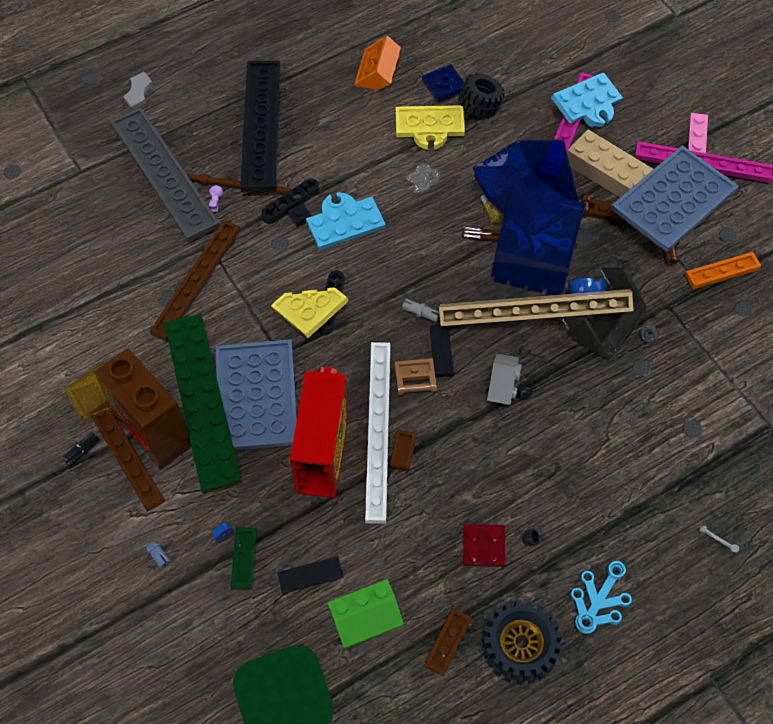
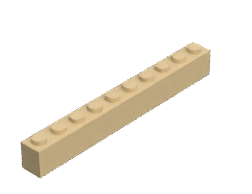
(536, 307)

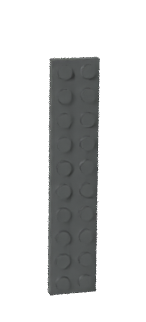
(165, 174)

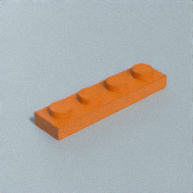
(722, 270)

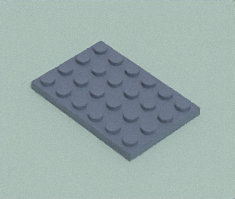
(674, 198)
(258, 393)

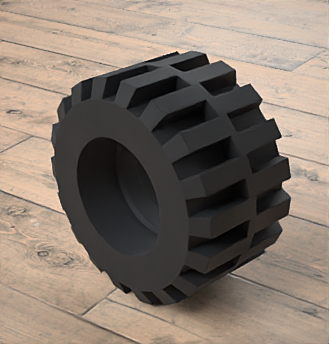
(481, 95)

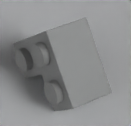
(502, 381)

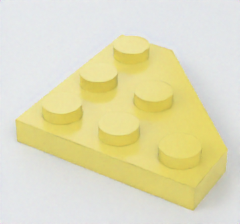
(310, 309)

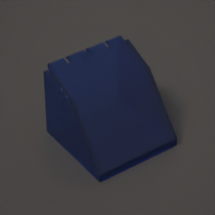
(527, 165)
(537, 241)

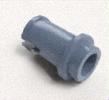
(158, 554)

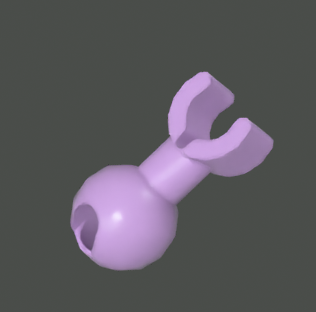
(215, 192)

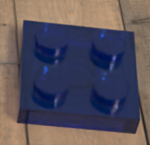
(443, 82)

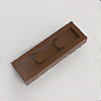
(448, 642)

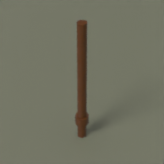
(205, 179)

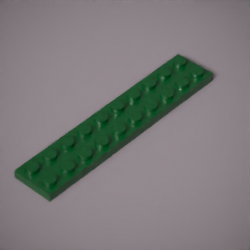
(202, 404)

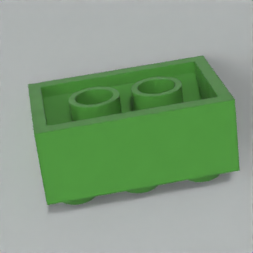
(365, 614)

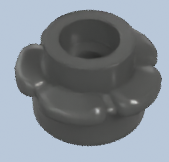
(646, 336)

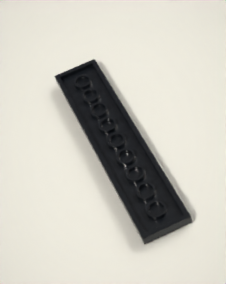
(260, 127)

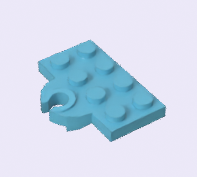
(588, 101)
(344, 220)

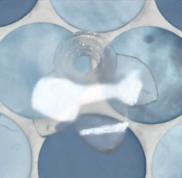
(423, 178)

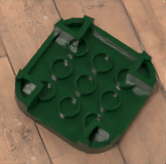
(283, 689)

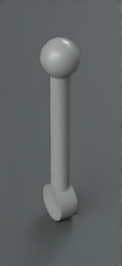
(733, 548)

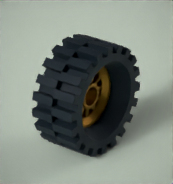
(533, 621)

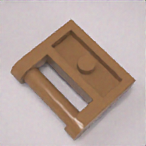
(415, 370)

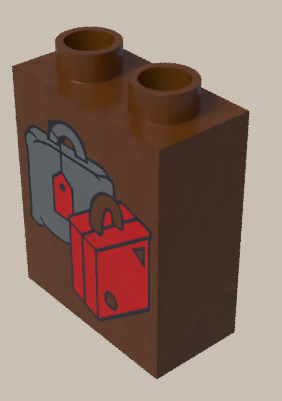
(144, 408)

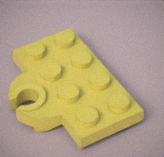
(430, 123)

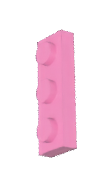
(697, 132)

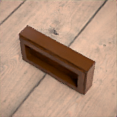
(403, 450)

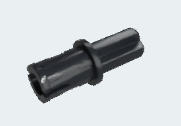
(80, 448)

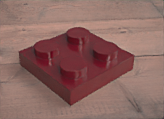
(484, 545)

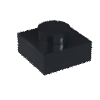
(299, 214)

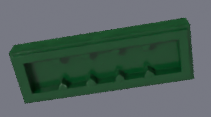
(244, 558)

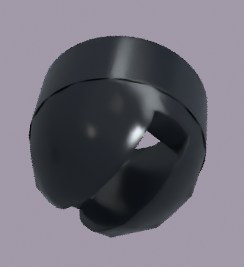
(524, 392)
(531, 537)

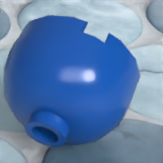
(586, 285)

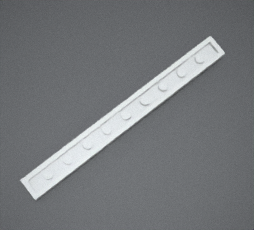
(378, 434)

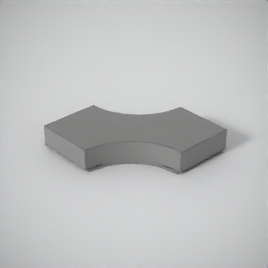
(136, 96)

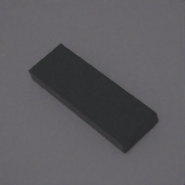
(441, 351)
(310, 575)

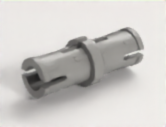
(421, 310)

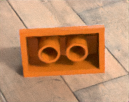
(378, 64)

